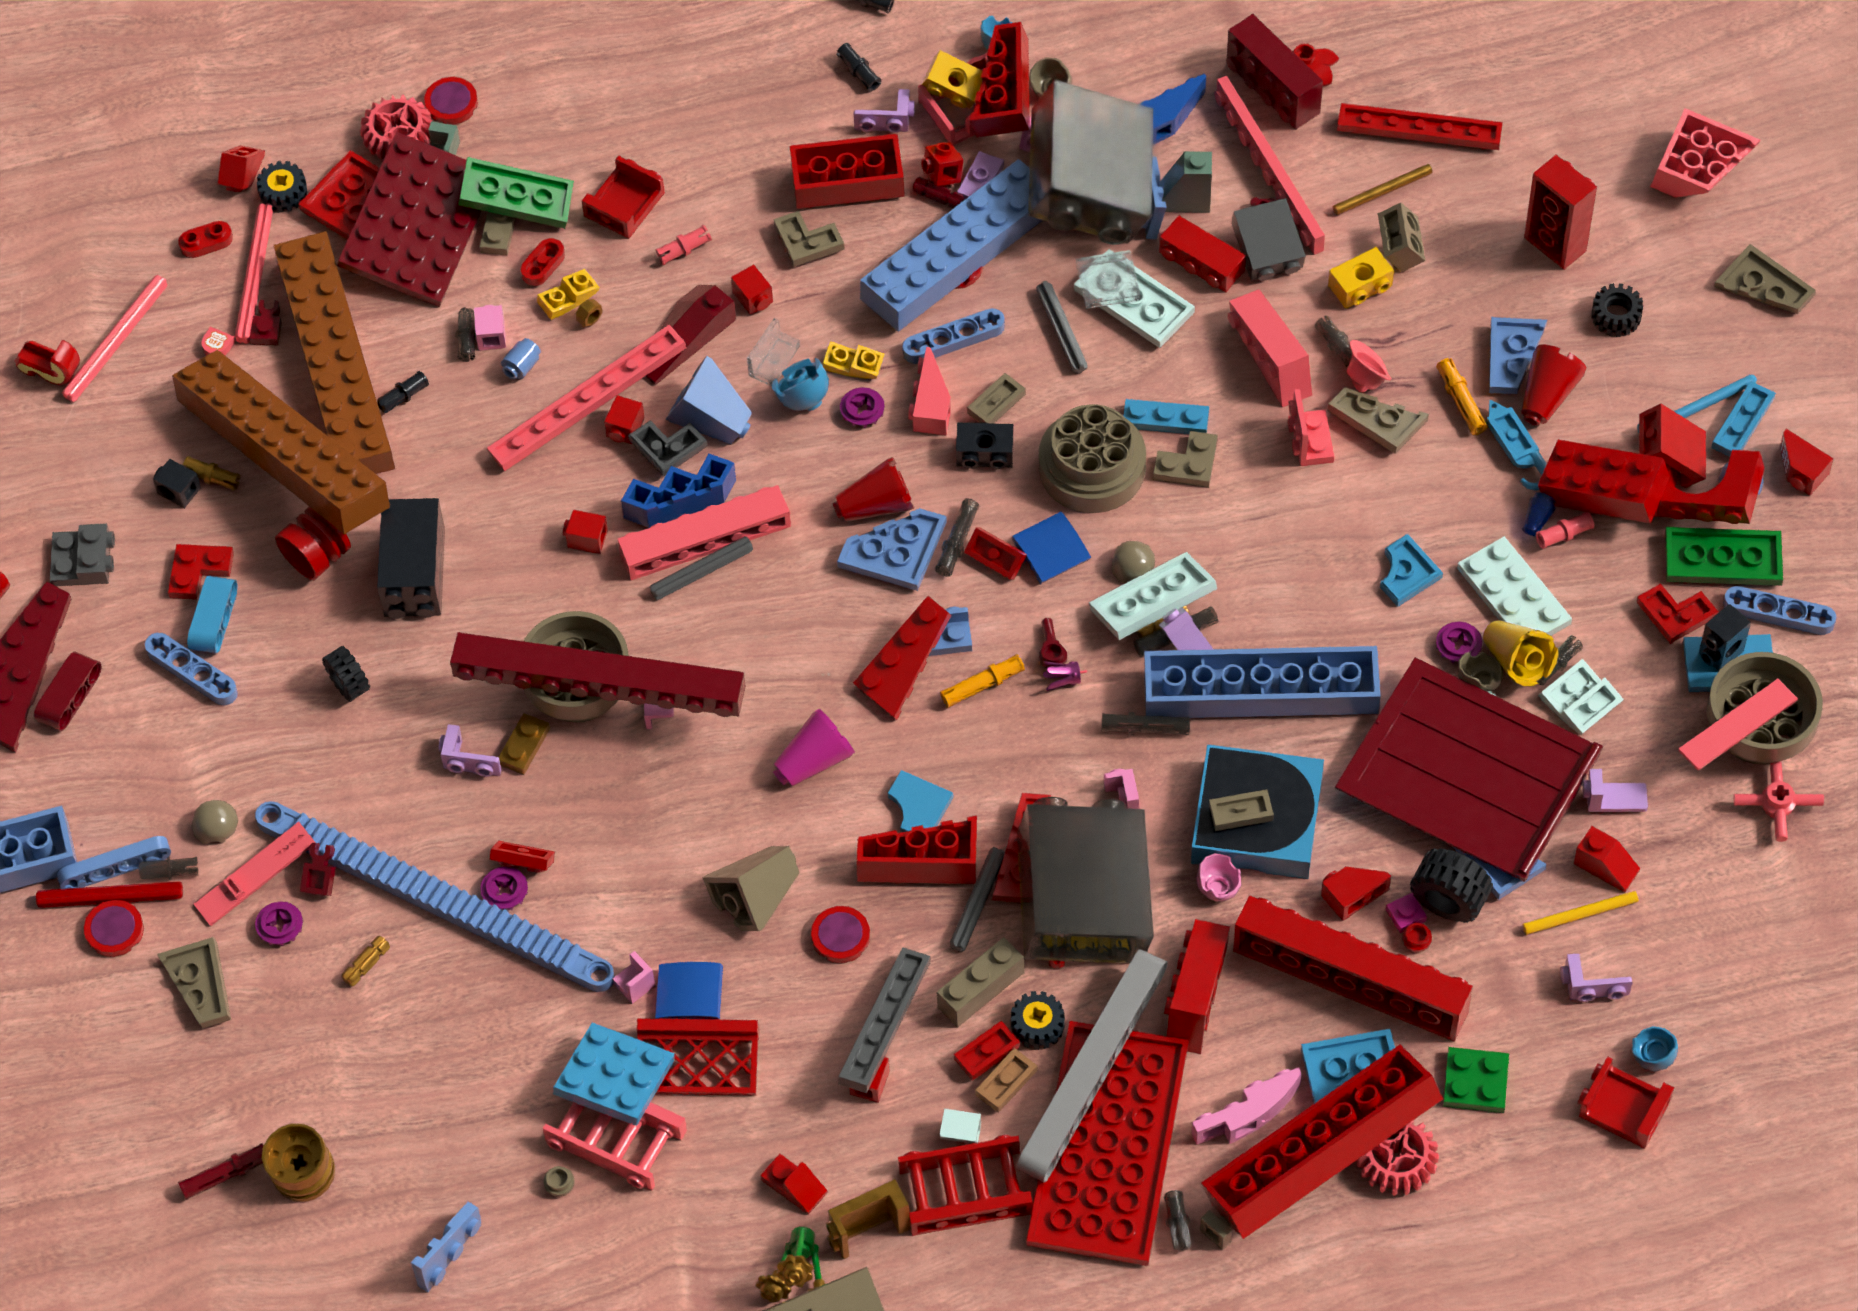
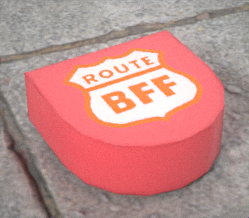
(217, 340)

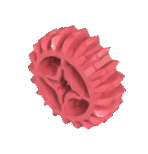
(394, 117)
(1419, 1166)

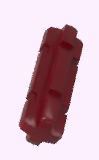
(937, 193)

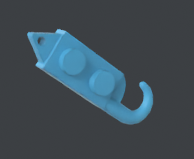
(1515, 440)

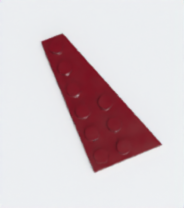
(24, 658)

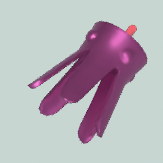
(1069, 672)

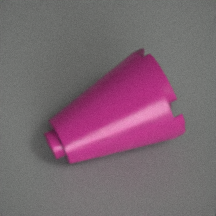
(812, 750)

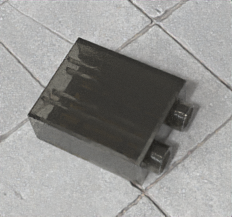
(1091, 163)
(1084, 881)

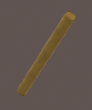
(1382, 189)

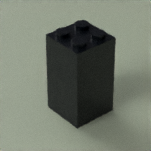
(411, 558)

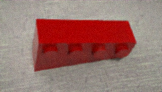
(1004, 89)

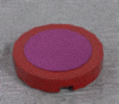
(451, 100)
(113, 928)
(840, 934)

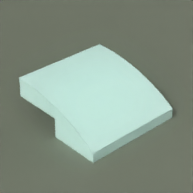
(1580, 697)

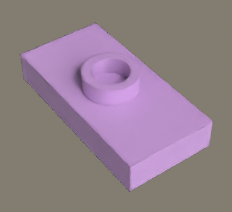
(981, 172)

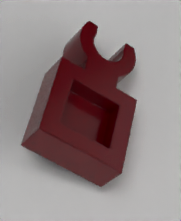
(267, 327)
(318, 876)

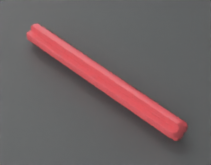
(253, 272)
(114, 338)

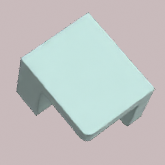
(960, 1126)

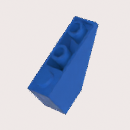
(1174, 107)

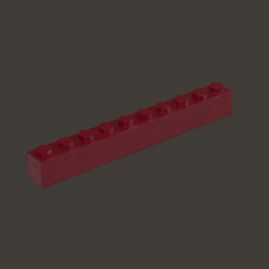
(598, 674)

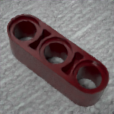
(67, 691)

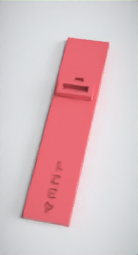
(1737, 724)
(254, 873)

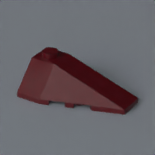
(697, 320)

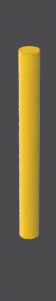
(1580, 912)

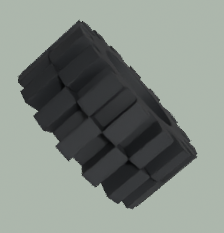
(1621, 297)
(346, 673)

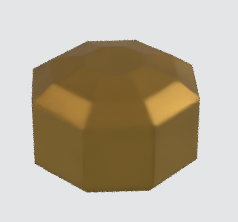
(588, 312)

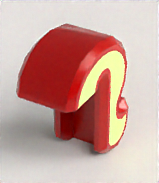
(50, 364)

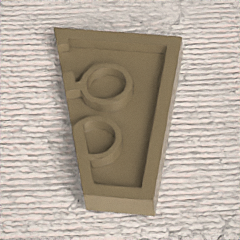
(1765, 281)
(1381, 422)
(200, 979)

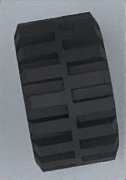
(1451, 885)

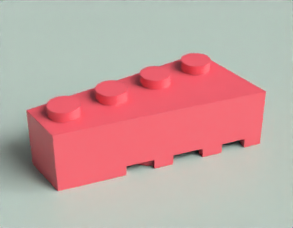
(1271, 346)

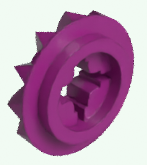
(857, 398)
(1449, 636)
(503, 877)
(268, 918)

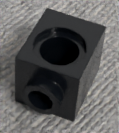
(176, 483)

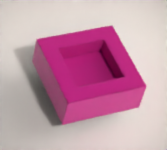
(1405, 912)

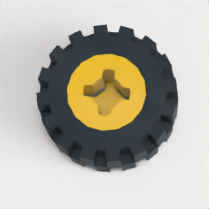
(274, 193)
(1030, 1028)

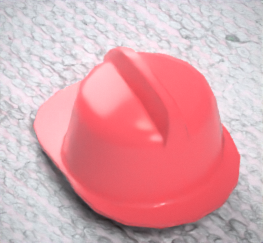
(1366, 368)

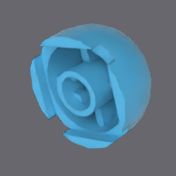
(802, 385)

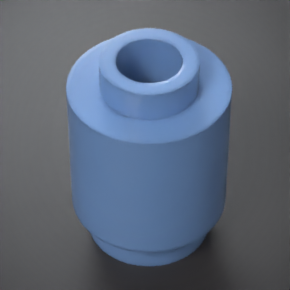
(520, 359)

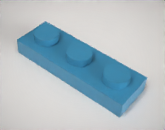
(1166, 416)
(1743, 419)

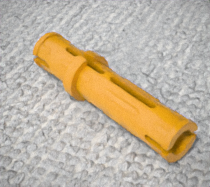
(1457, 387)
(987, 678)

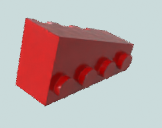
(920, 855)
(1197, 982)

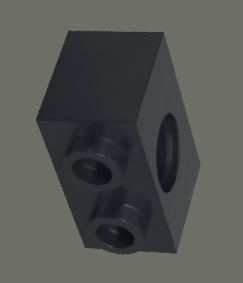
(977, 435)
(1724, 637)

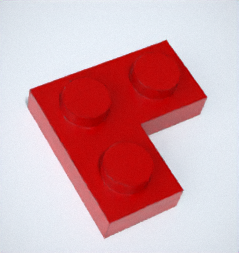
(193, 562)
(1672, 618)

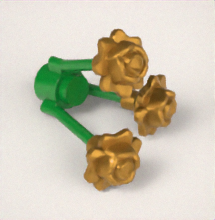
(793, 1268)

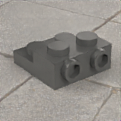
(82, 556)

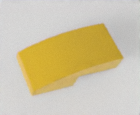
(569, 295)
(851, 362)

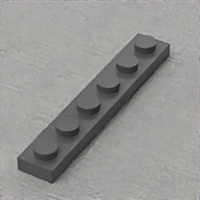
(884, 1020)

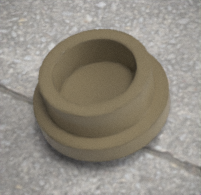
(558, 1181)

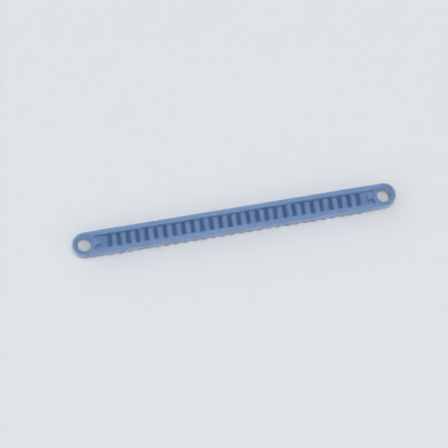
(445, 900)

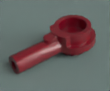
(1052, 650)

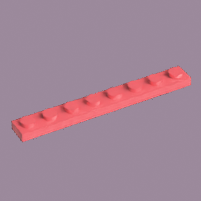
(1273, 171)
(586, 397)

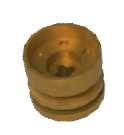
(292, 1149)

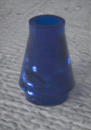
(1538, 513)

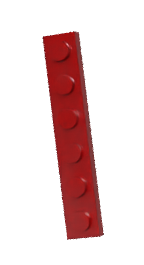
(1419, 126)

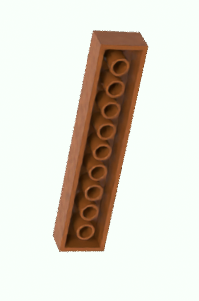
(333, 350)
(281, 441)

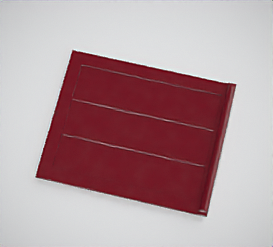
(1469, 769)

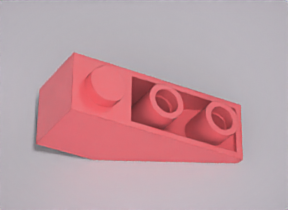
(933, 402)

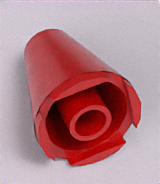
(1549, 382)
(874, 494)

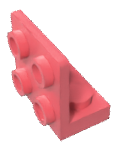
(1311, 433)

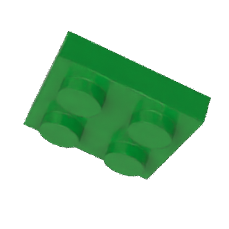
(1476, 1080)

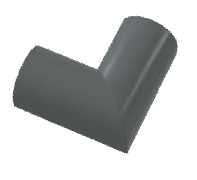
(665, 451)

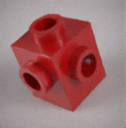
(942, 164)

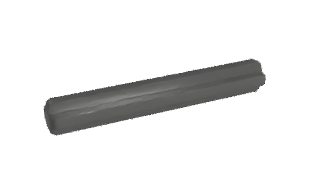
(1061, 327)
(701, 568)
(977, 899)

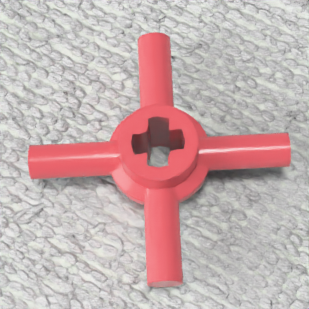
(1783, 806)

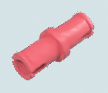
(683, 244)
(1565, 530)

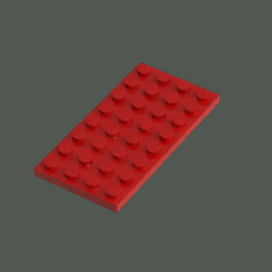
(1114, 1168)

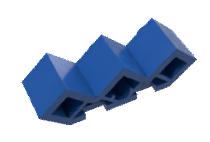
(679, 493)

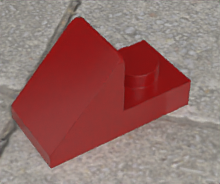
(794, 1183)

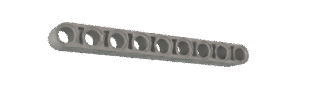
(1091, 1066)

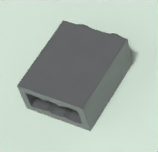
(1268, 239)

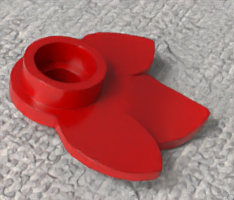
(1318, 61)

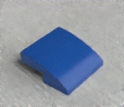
(1051, 547)
(689, 990)

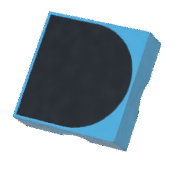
(1294, 792)

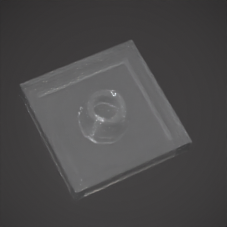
(1108, 279)

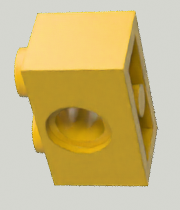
(937, 80)
(1369, 266)

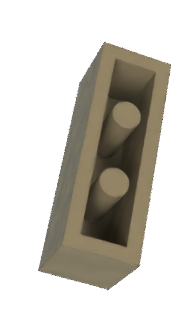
(980, 982)

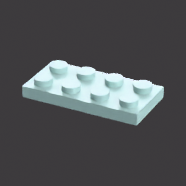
(1155, 315)
(1513, 588)
(1153, 595)

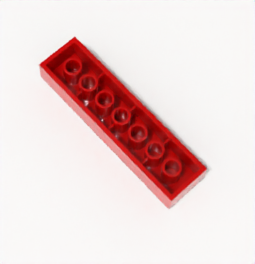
(1352, 968)
(1322, 1141)

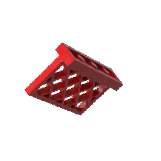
(704, 1031)

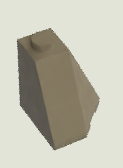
(753, 886)

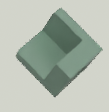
(444, 137)

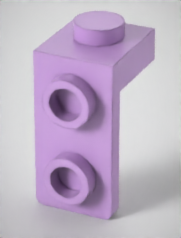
(887, 120)
(1183, 631)
(459, 761)
(1613, 796)
(1590, 989)

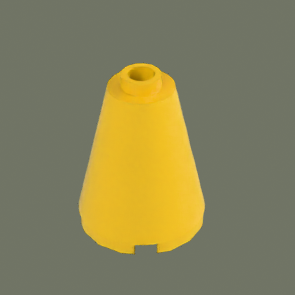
(1521, 651)

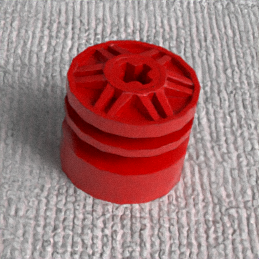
(311, 544)

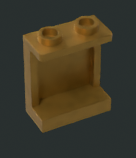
(865, 1213)

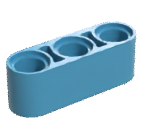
(212, 614)

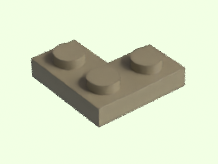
(807, 245)
(1189, 468)

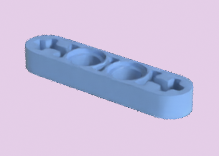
(951, 332)
(1780, 606)
(191, 668)
(113, 863)

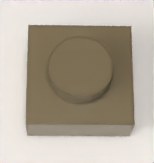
(1216, 1229)

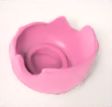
(1218, 877)

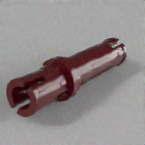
(219, 1173)

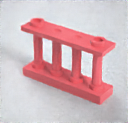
(664, 1121)

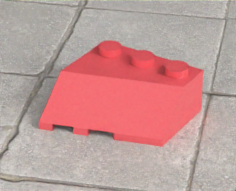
(1700, 155)

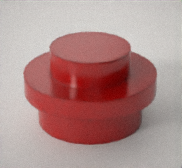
(1417, 937)

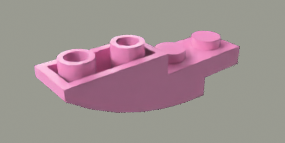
(1259, 1105)

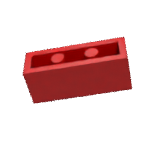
(1202, 254)

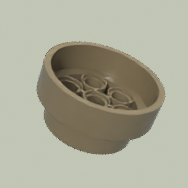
(1110, 482)
(576, 631)
(1745, 678)

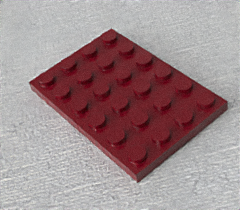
(412, 222)

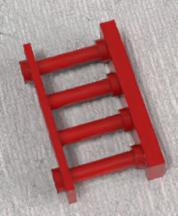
(959, 1214)

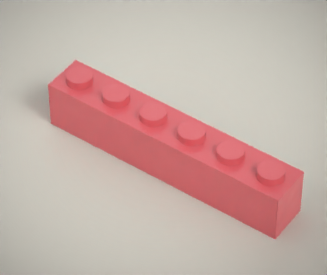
(703, 532)

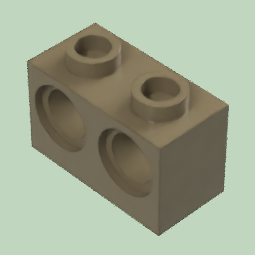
(1401, 237)

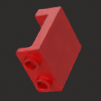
(624, 197)
(1676, 440)
(1624, 1103)

